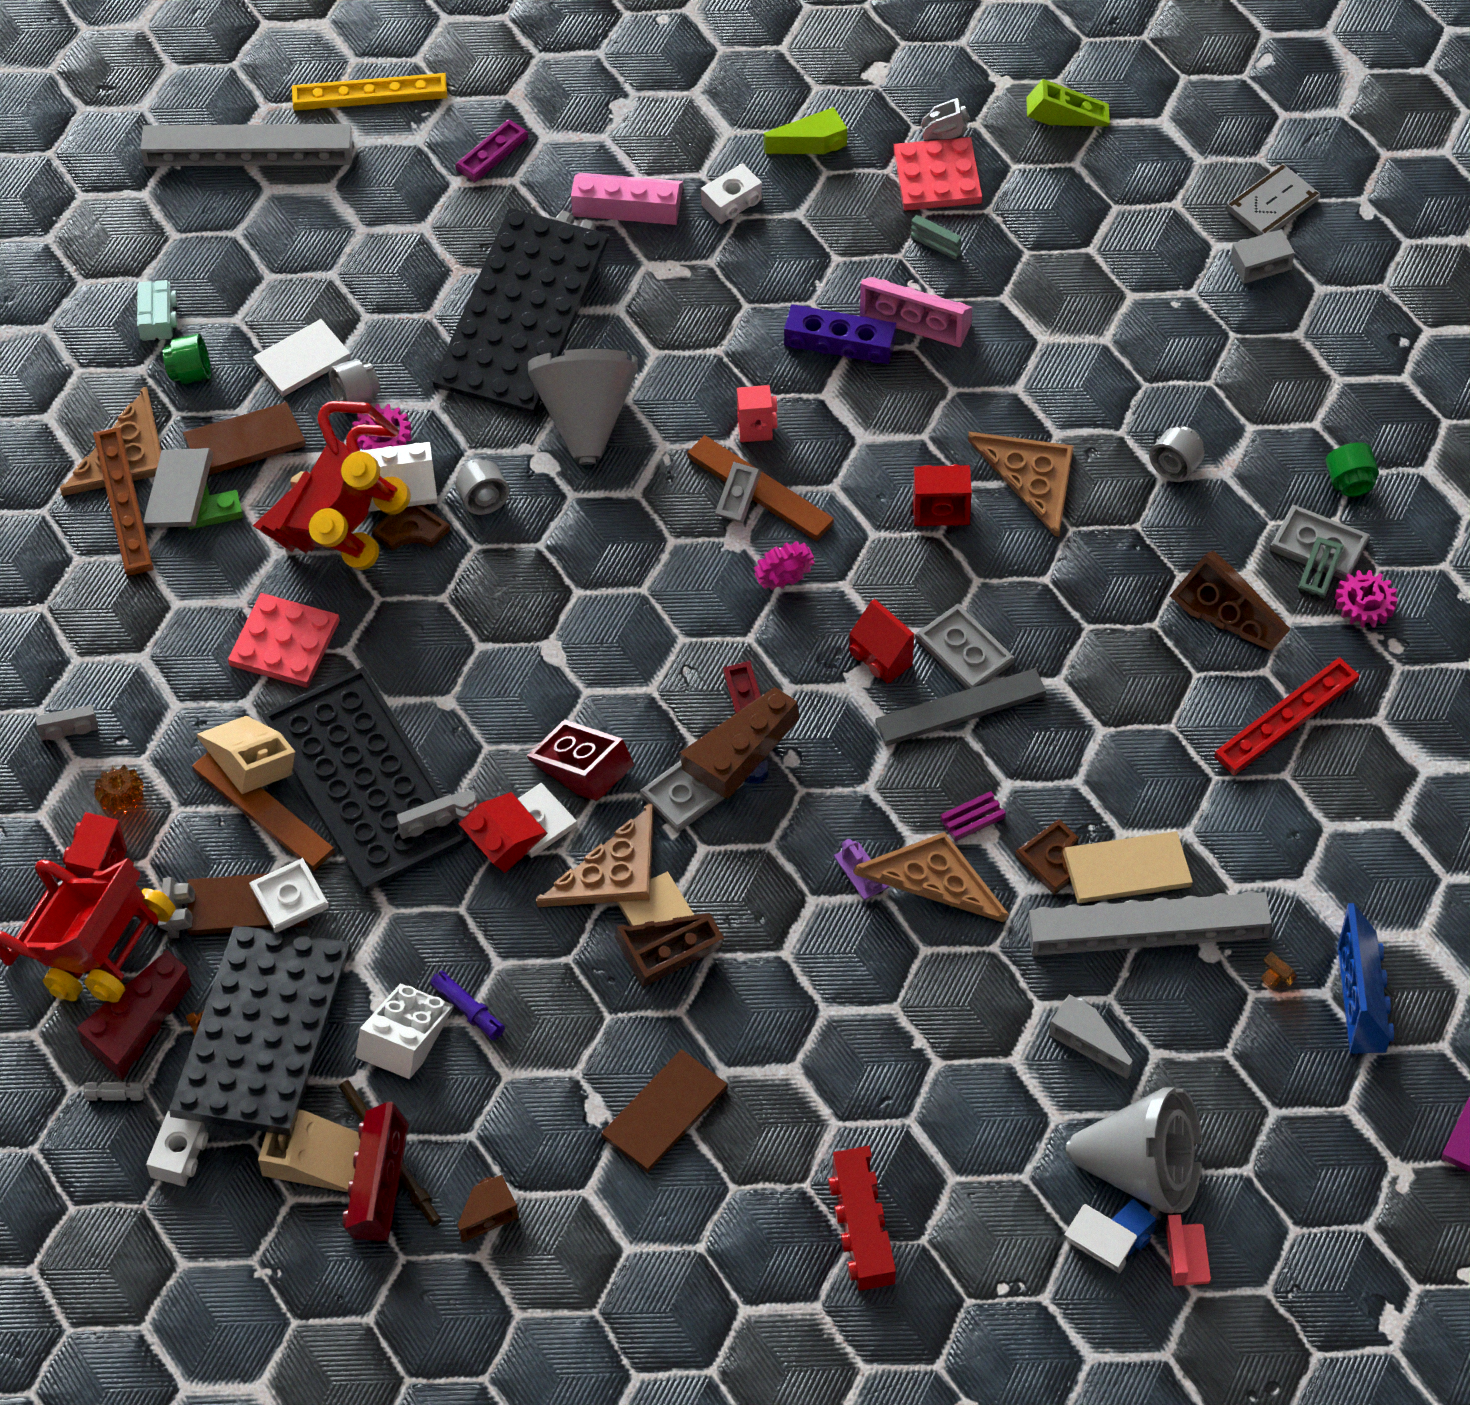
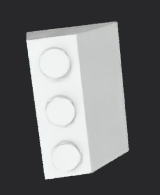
(411, 465)

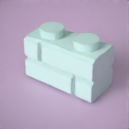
(155, 310)

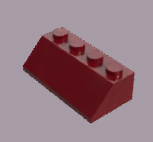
(376, 1173)

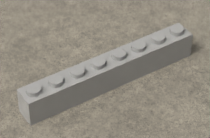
(247, 145)
(1149, 923)

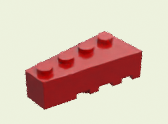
(862, 1219)

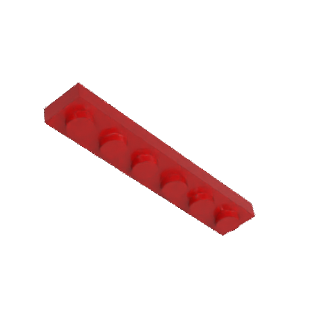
(1286, 716)

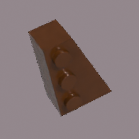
(667, 946)

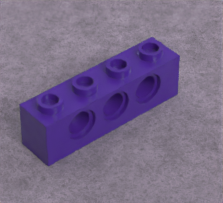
(840, 334)

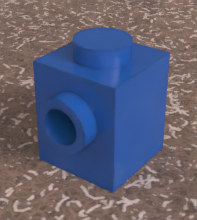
(1138, 1221)

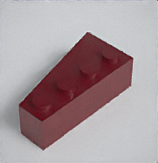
(123, 1028)

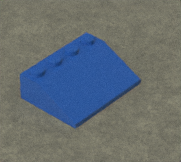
(1363, 985)

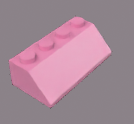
(626, 198)
(915, 311)

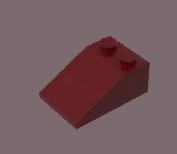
(582, 759)

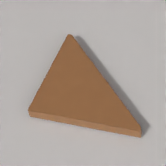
(140, 443)
(1033, 470)
(611, 871)
(937, 872)

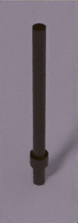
(419, 1197)

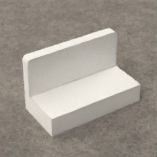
(1100, 1238)

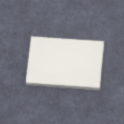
(301, 357)

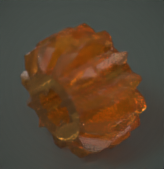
(118, 789)

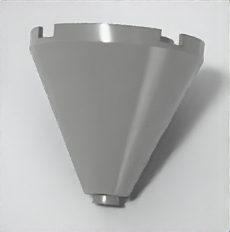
(584, 395)
(1146, 1150)

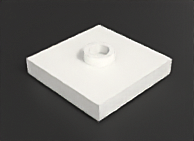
(549, 814)
(289, 895)

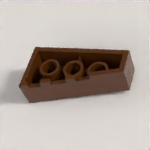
(740, 743)

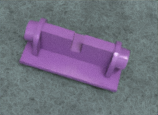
(848, 858)

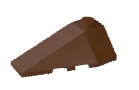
(1224, 598)

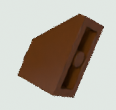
(487, 1208)

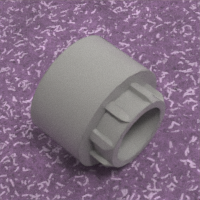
(354, 381)
(1177, 453)
(481, 486)

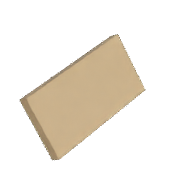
(1127, 867)

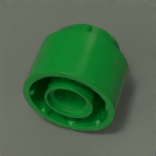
(187, 359)
(1352, 469)

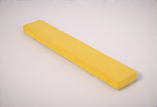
(369, 91)

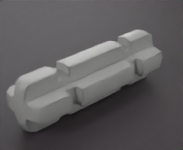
(114, 1091)

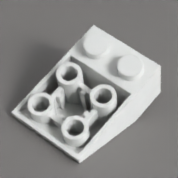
(402, 1030)

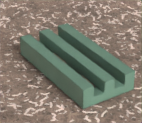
(936, 237)
(1313, 589)

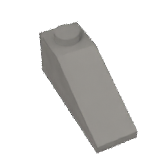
(1085, 1031)

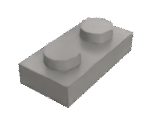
(738, 492)
(67, 722)

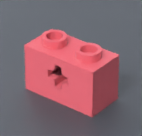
(756, 413)

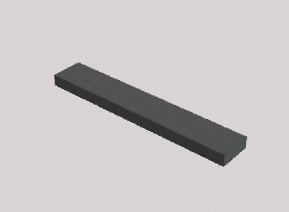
(960, 707)

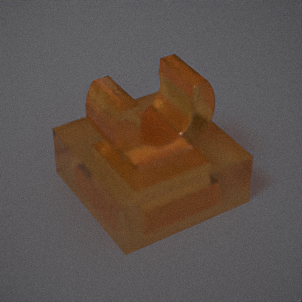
(1277, 971)

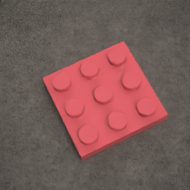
(937, 173)
(284, 640)

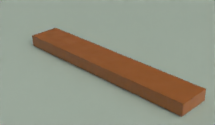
(768, 491)
(123, 501)
(268, 815)

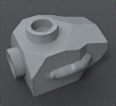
(945, 121)

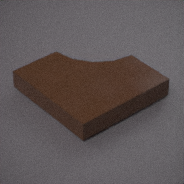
(411, 525)
(1045, 856)

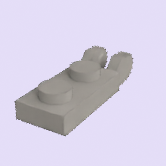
(435, 813)

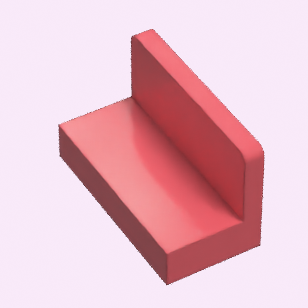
(1187, 1252)

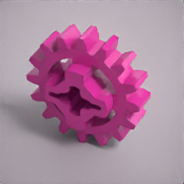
(394, 417)
(784, 565)
(1366, 598)

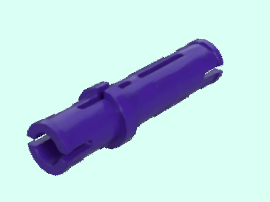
(475, 1012)

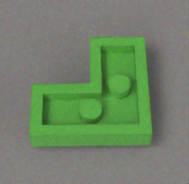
(218, 508)

